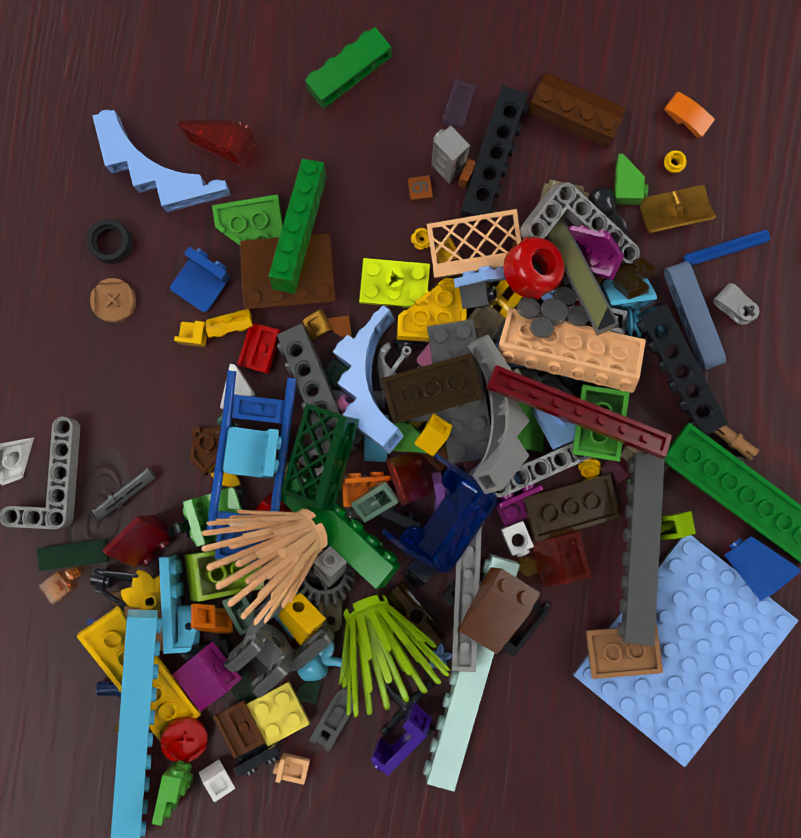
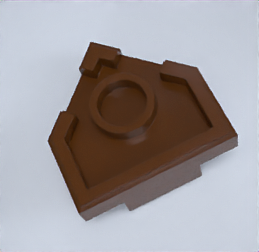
(205, 448)

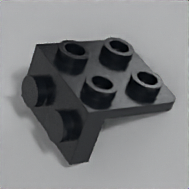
(248, 762)

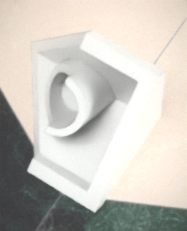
(14, 459)

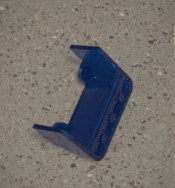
(452, 523)

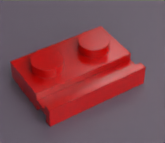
(259, 348)

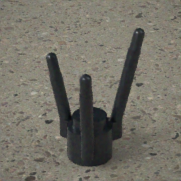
(105, 579)

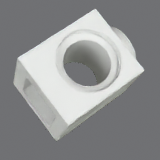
(509, 531)
(216, 780)

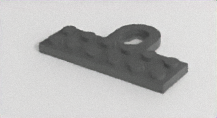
(469, 421)

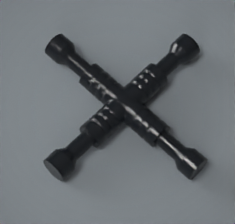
(401, 713)

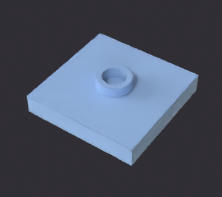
(555, 429)

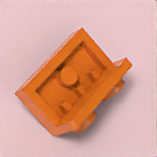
(355, 486)

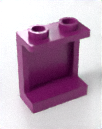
(206, 677)

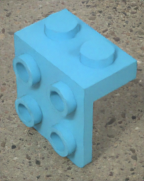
(251, 452)

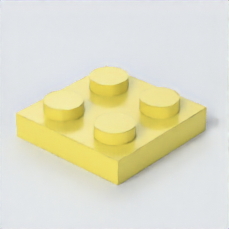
(278, 713)

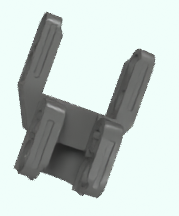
(272, 653)

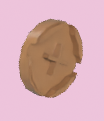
(113, 300)

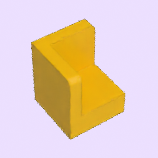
(192, 334)
(433, 435)

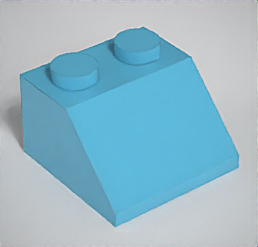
(618, 301)

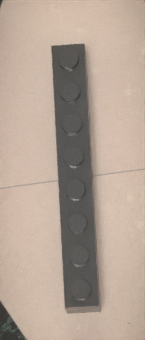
(642, 550)

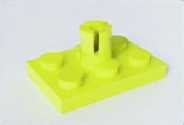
(393, 282)

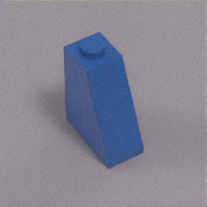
(760, 566)

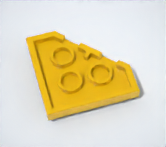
(433, 308)

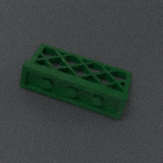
(333, 462)

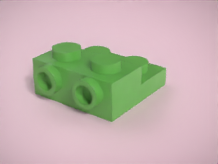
(172, 787)

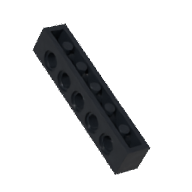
(508, 101)
(712, 416)

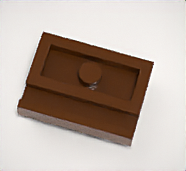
(239, 729)

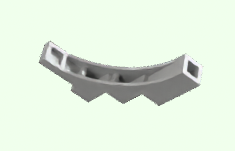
(504, 450)

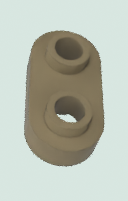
(332, 610)

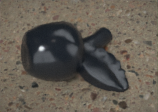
(606, 202)

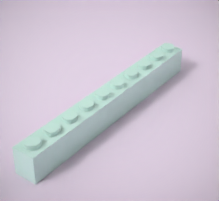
(461, 707)

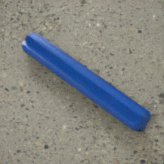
(727, 247)

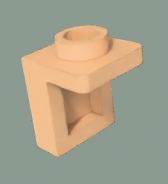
(291, 768)

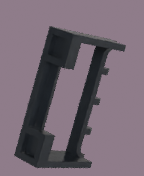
(511, 648)

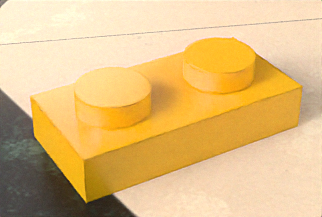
(230, 322)

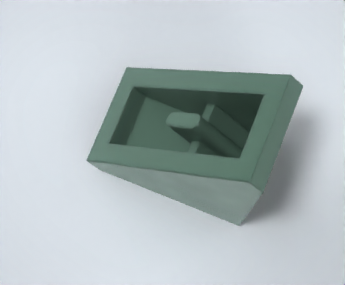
(375, 501)

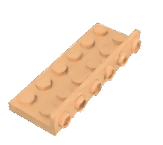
(574, 352)

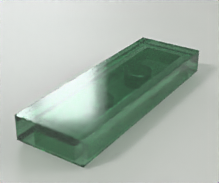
(72, 555)

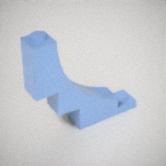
(174, 188)

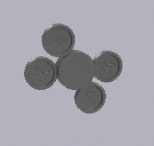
(552, 312)

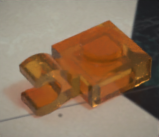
(58, 585)

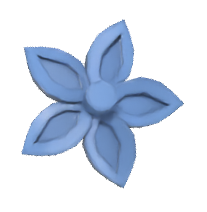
(441, 655)

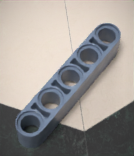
(694, 316)

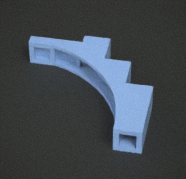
(357, 381)

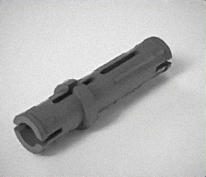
(116, 499)

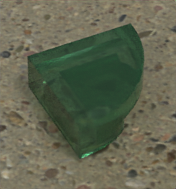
(309, 691)

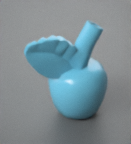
(318, 666)

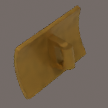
(676, 209)

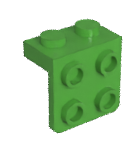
(197, 511)

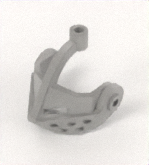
(382, 367)

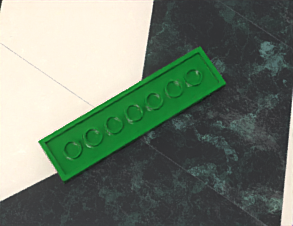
(737, 488)

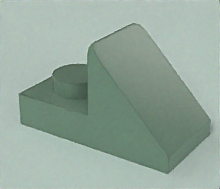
(236, 611)

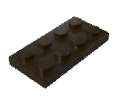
(432, 388)
(571, 507)

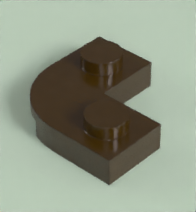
(630, 278)

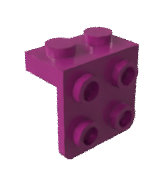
(598, 250)

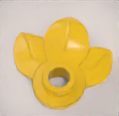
(141, 590)

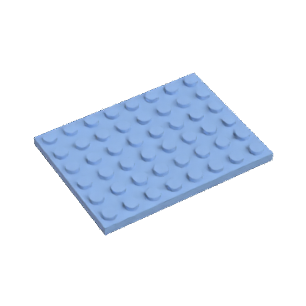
(710, 647)

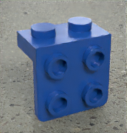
(200, 280)

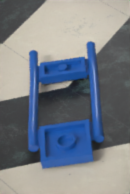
(251, 409)

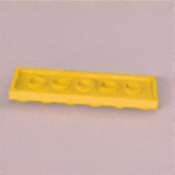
(106, 645)

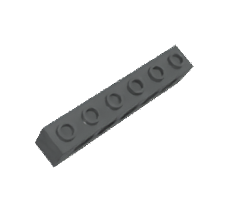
(290, 342)

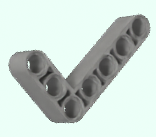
(568, 208)
(55, 483)

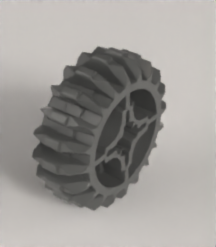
(326, 595)

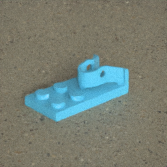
(176, 619)

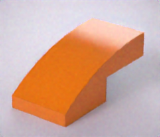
(691, 114)
(210, 619)

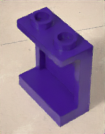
(388, 757)

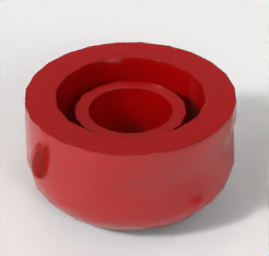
(521, 274)

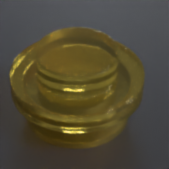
(527, 566)

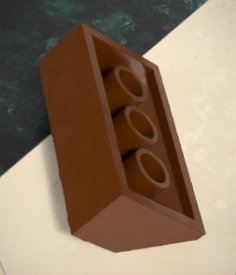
(576, 110)

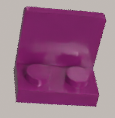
(512, 507)

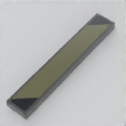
(582, 279)

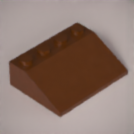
(315, 280)

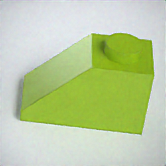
(677, 525)

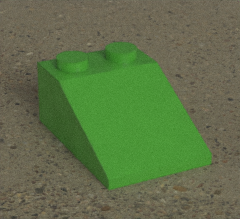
(593, 444)

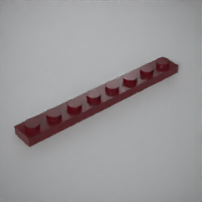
(579, 412)

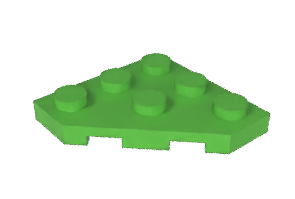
(249, 218)

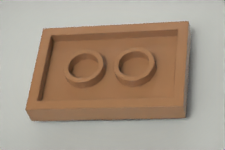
(618, 659)

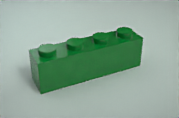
(348, 67)

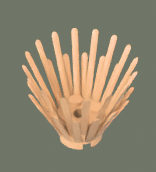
(293, 546)

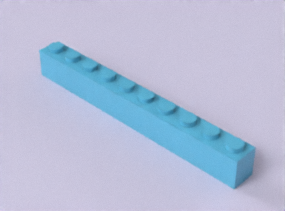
(134, 723)

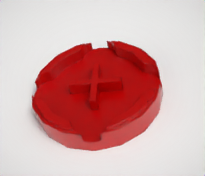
(184, 739)

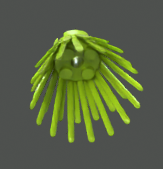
(373, 630)

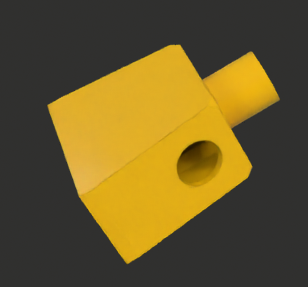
(301, 618)

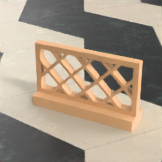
(454, 268)

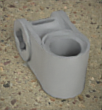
(734, 303)

